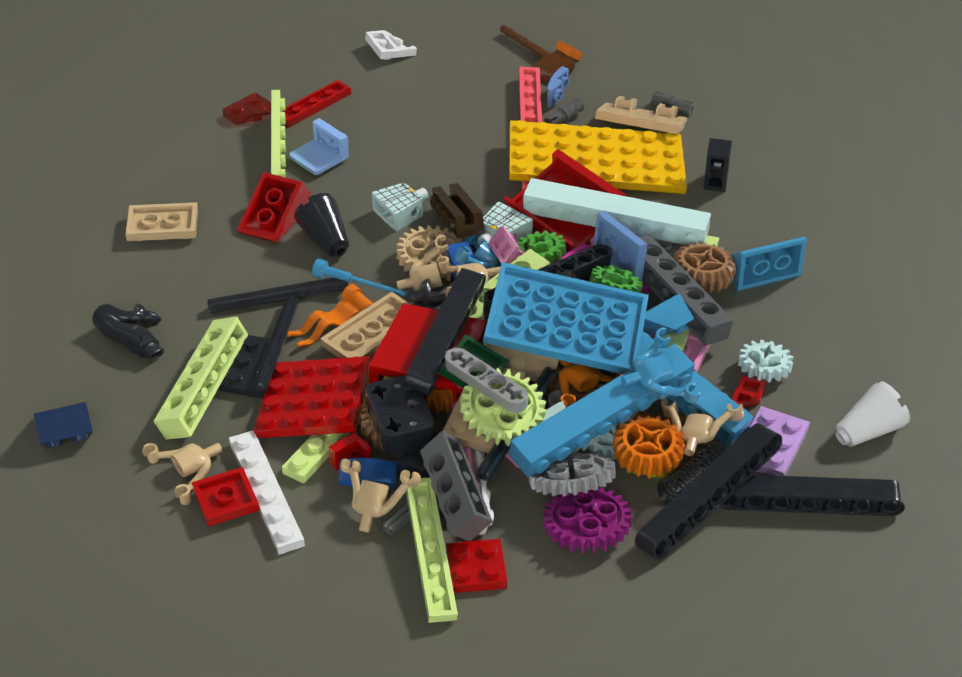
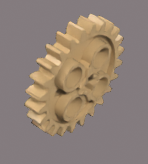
(419, 243)

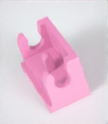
(505, 246)

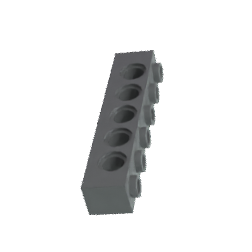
(668, 279)

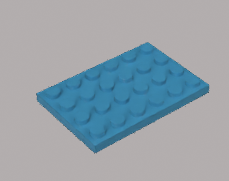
(566, 319)

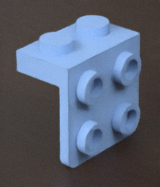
(324, 151)

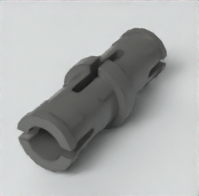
(669, 101)
(565, 113)

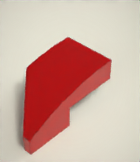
(749, 391)

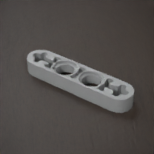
(490, 376)

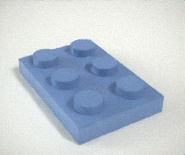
(626, 247)

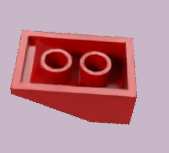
(273, 207)

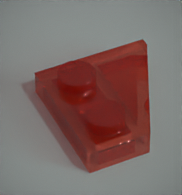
(247, 109)

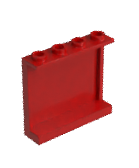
(567, 172)
(404, 340)

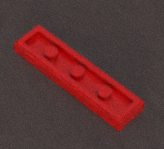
(315, 102)

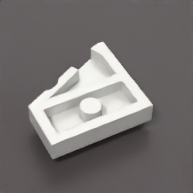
(388, 46)

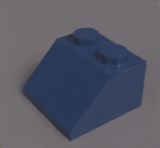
(63, 424)

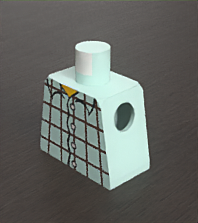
(399, 204)
(512, 220)

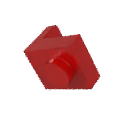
(348, 447)

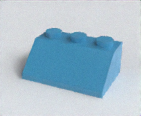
(769, 263)

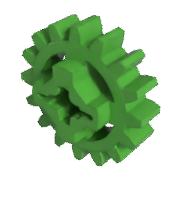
(546, 245)
(616, 277)

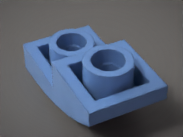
(556, 85)

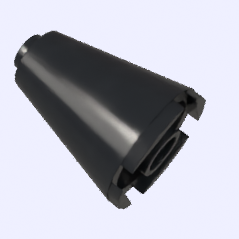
(323, 223)

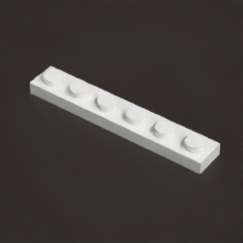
(271, 500)

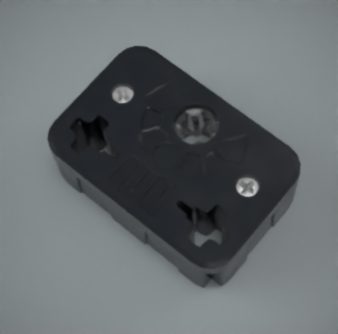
(399, 415)

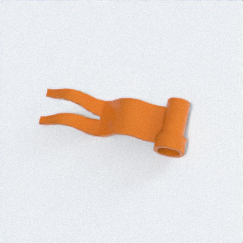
(352, 304)

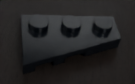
(245, 368)

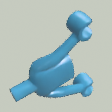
(483, 253)
(657, 369)

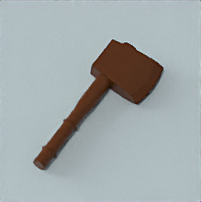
(549, 62)

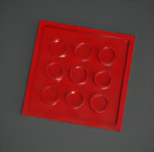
(314, 397)

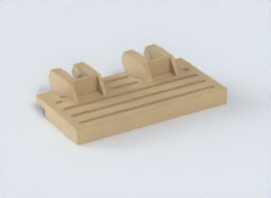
(626, 113)

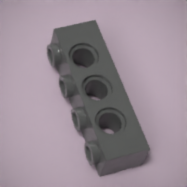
(455, 486)

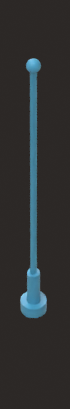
(321, 269)

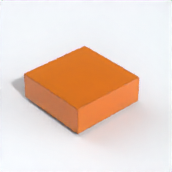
(569, 50)

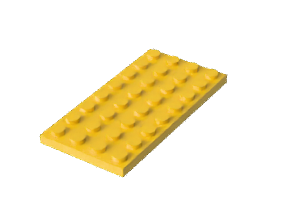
(618, 156)

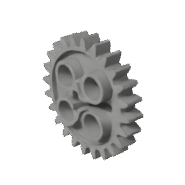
(589, 474)

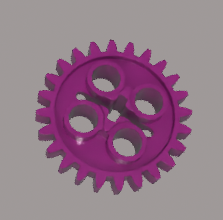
(587, 520)

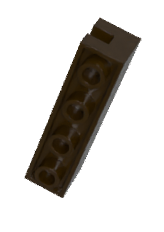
(457, 211)

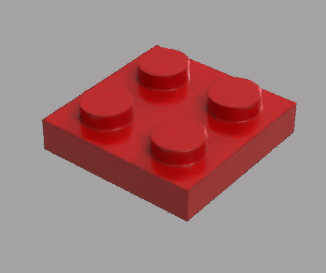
(225, 496)
(476, 565)

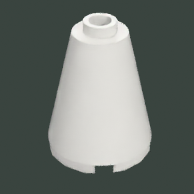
(872, 416)

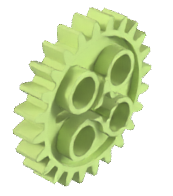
(497, 421)

